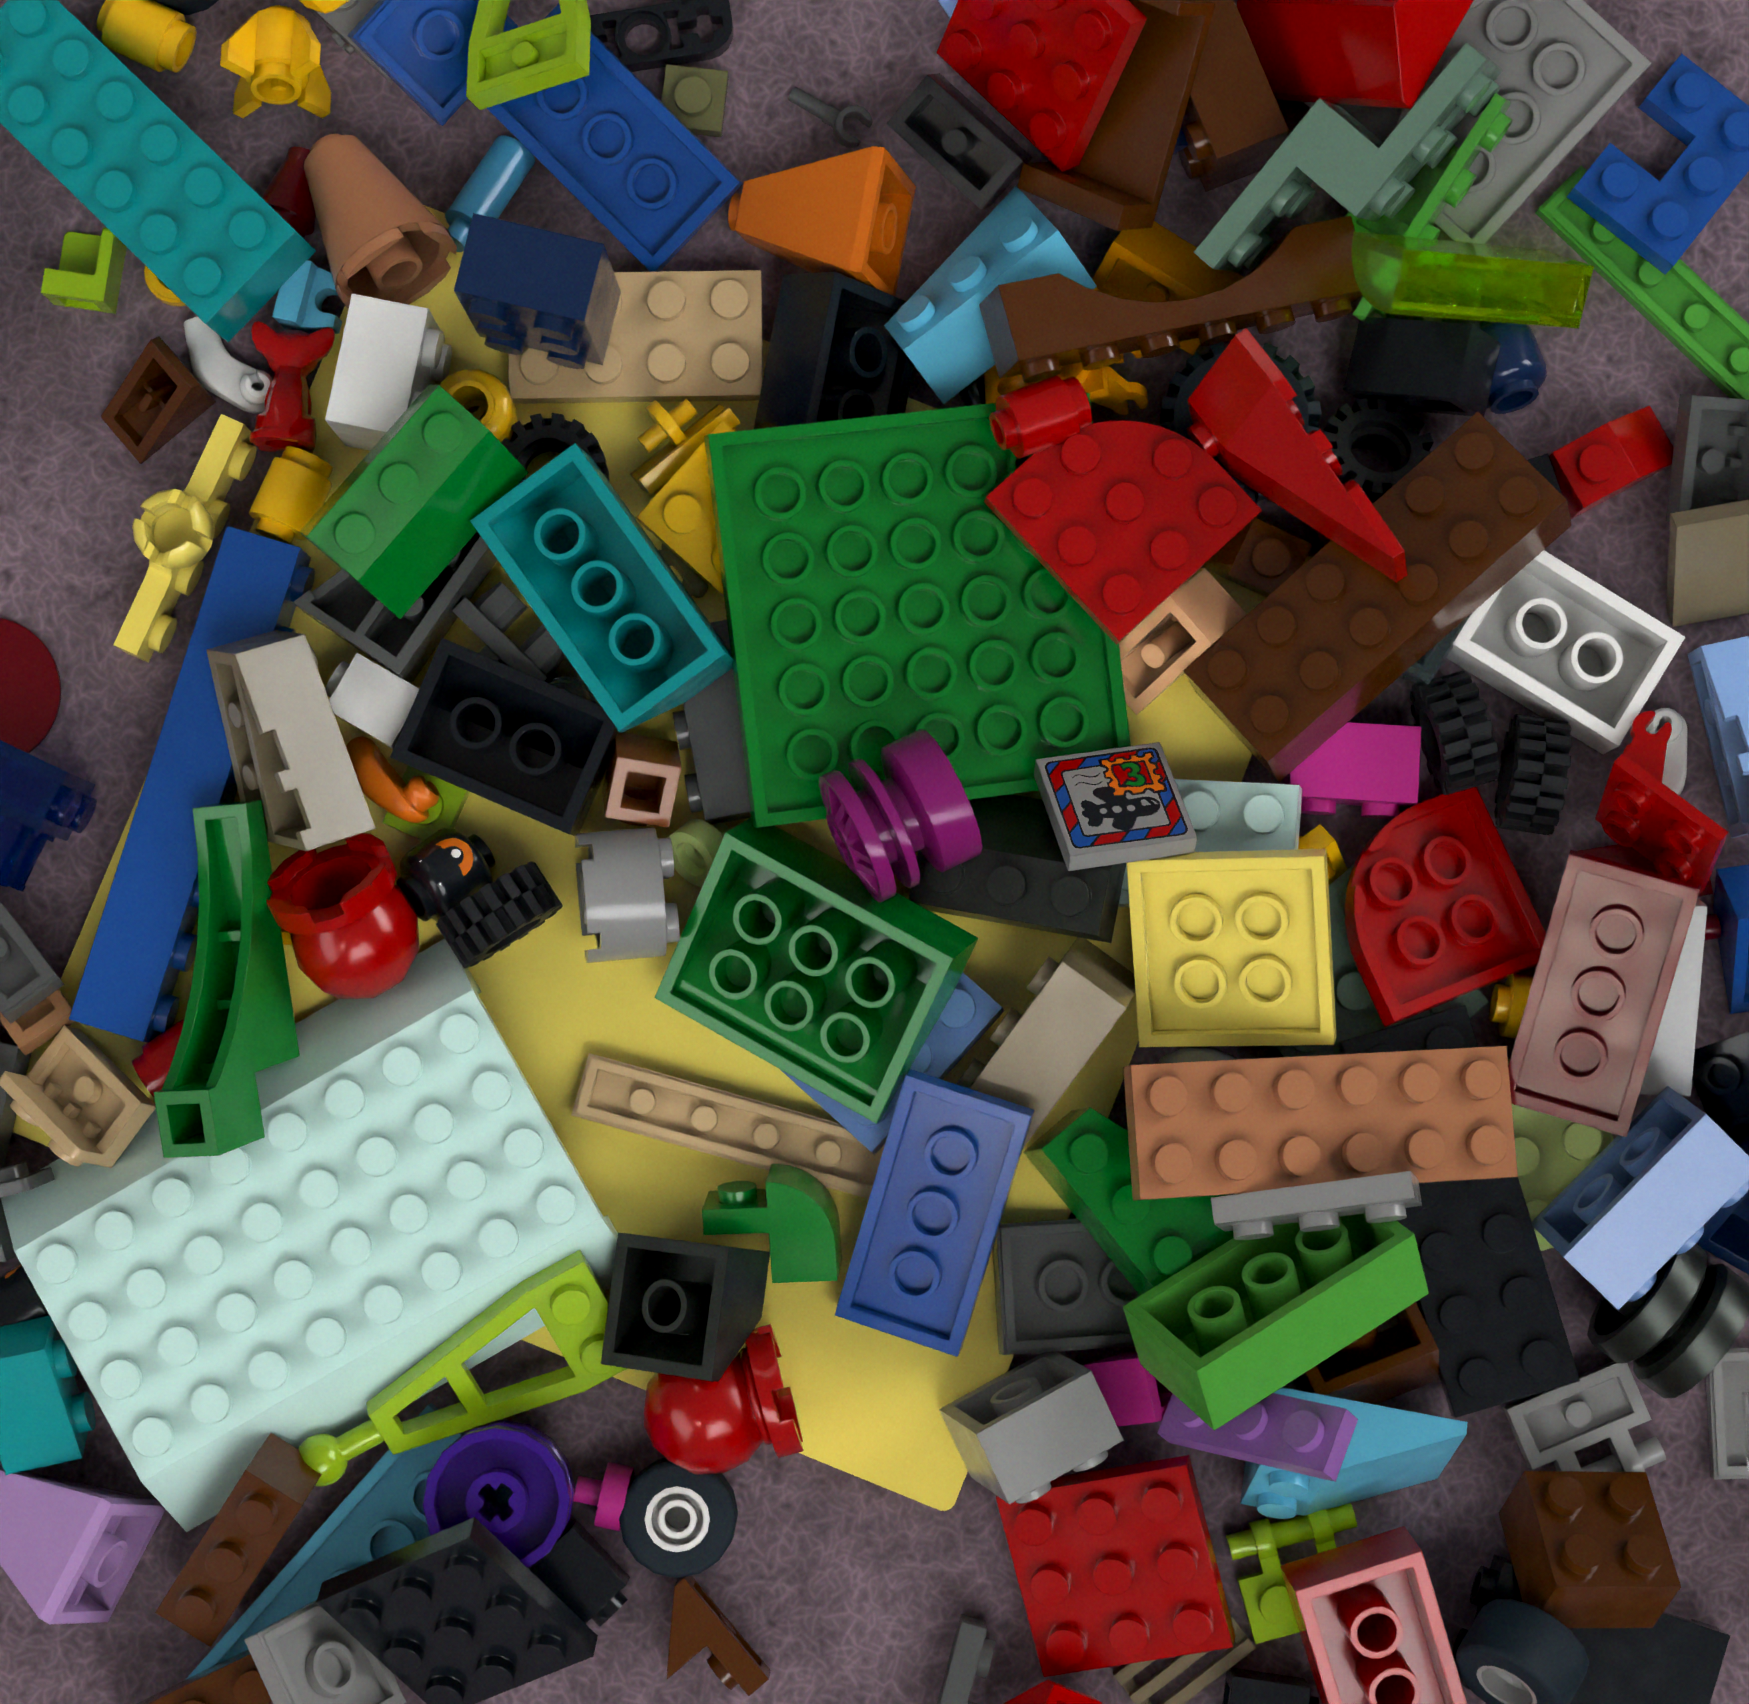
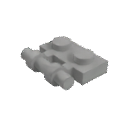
(1581, 1414)

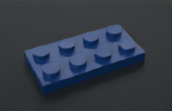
(623, 156)
(934, 1212)

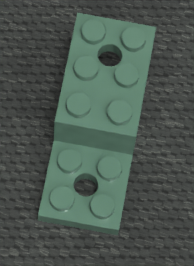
(1350, 162)

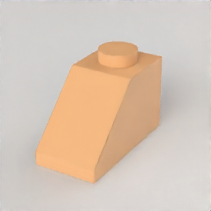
(1175, 637)

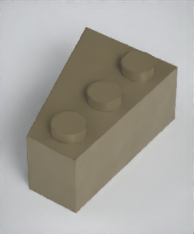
(1057, 1031)

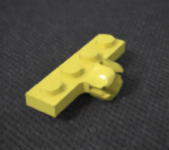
(179, 533)

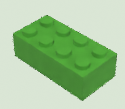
(1271, 1310)

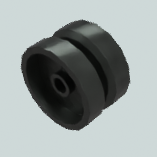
(1677, 1326)

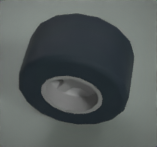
(1520, 1656)

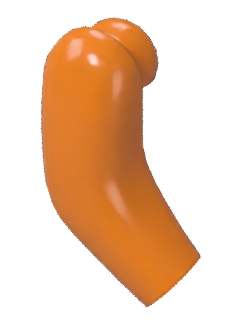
(386, 787)

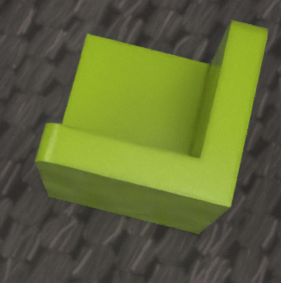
(87, 272)

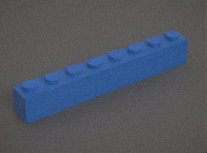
(155, 889)

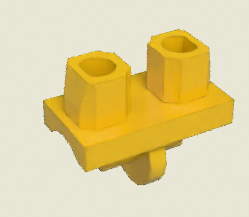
(665, 463)

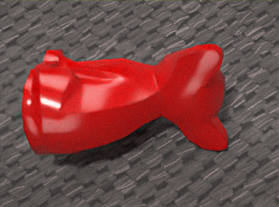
(288, 401)

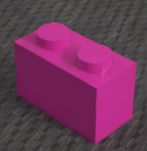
(1362, 767)

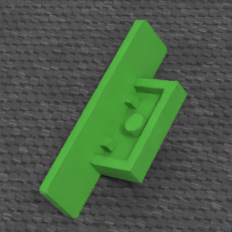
(1439, 186)

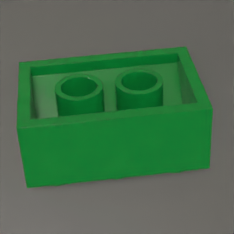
(414, 500)

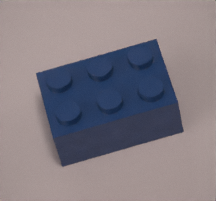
(538, 291)

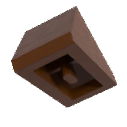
(155, 401)

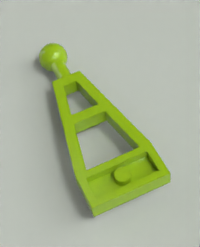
(527, 57)
(575, 1316)

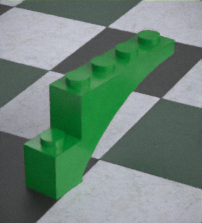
(238, 997)

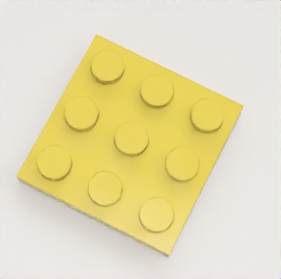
(1233, 949)

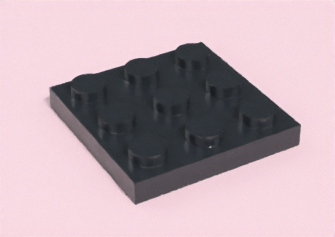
(457, 1617)

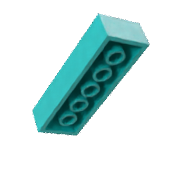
(141, 168)

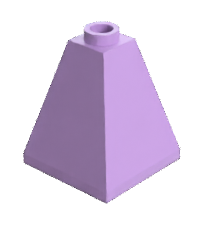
(71, 1544)

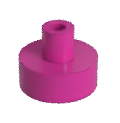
(606, 1494)

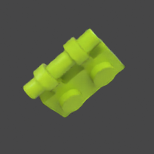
(1265, 1592)

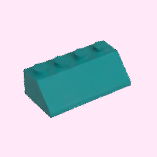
(603, 590)

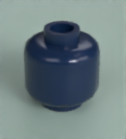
(1518, 369)

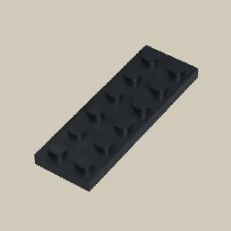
(1480, 1262)

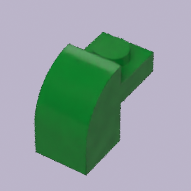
(793, 1211)

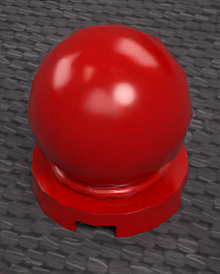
(346, 917)
(723, 1423)

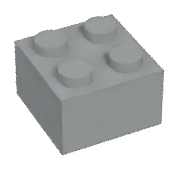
(1032, 1427)

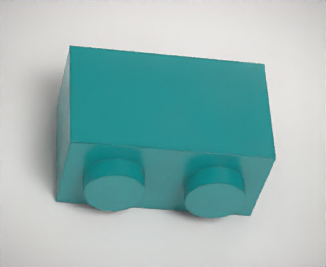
(40, 1403)

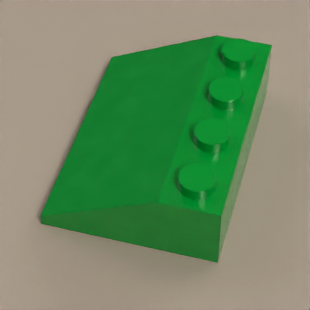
(812, 968)

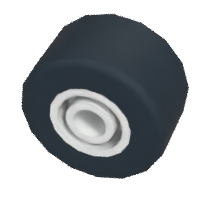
(682, 1498)

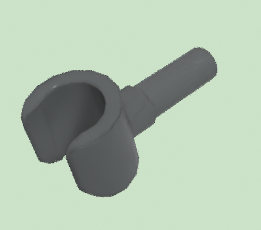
(832, 115)

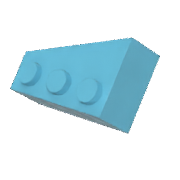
(943, 321)

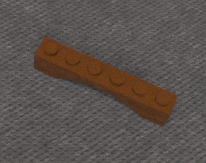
(1058, 322)

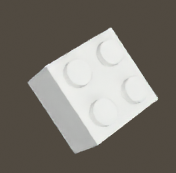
(382, 367)

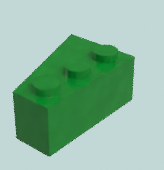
(1090, 1171)

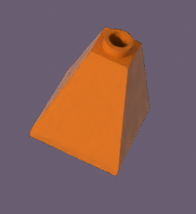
(832, 216)

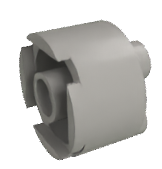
(625, 895)

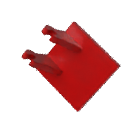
(1652, 817)

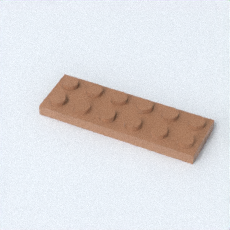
(1318, 1120)

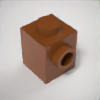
(641, 780)

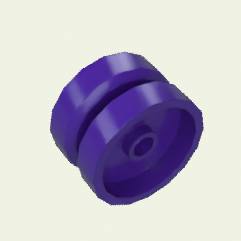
(517, 1458)

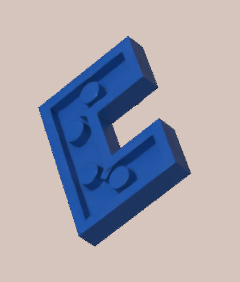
(1668, 214)

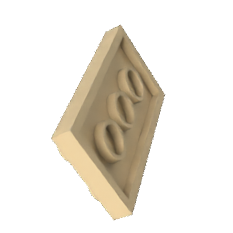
(668, 343)

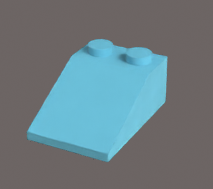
(1384, 1455)

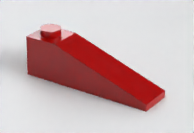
(1258, 434)

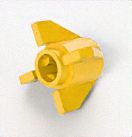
(276, 63)

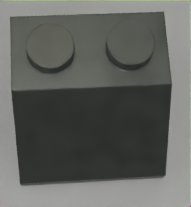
(682, 1305)

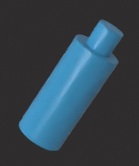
(489, 186)

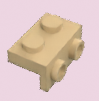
(79, 1101)

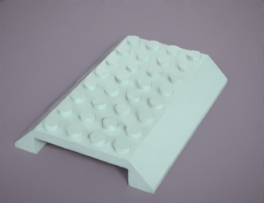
(321, 1262)

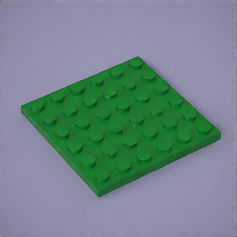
(895, 602)

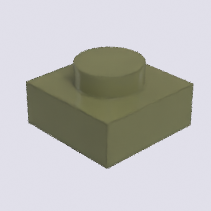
(696, 97)

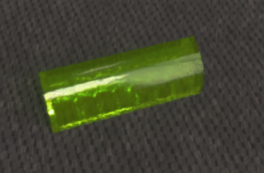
(1469, 280)

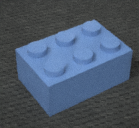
(1645, 1198)

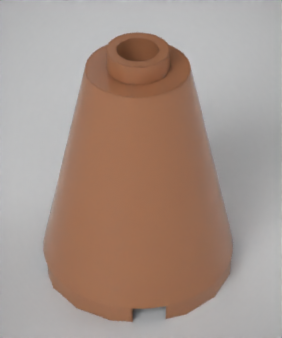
(372, 226)

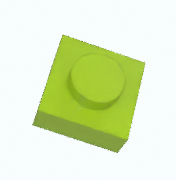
(441, 815)

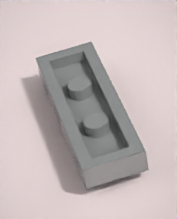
(1317, 1205)

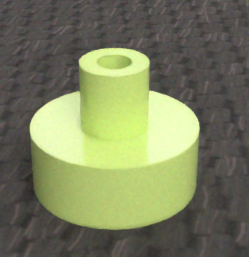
(695, 849)

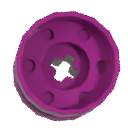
(890, 819)

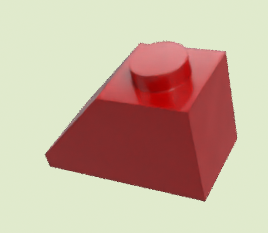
(1611, 459)

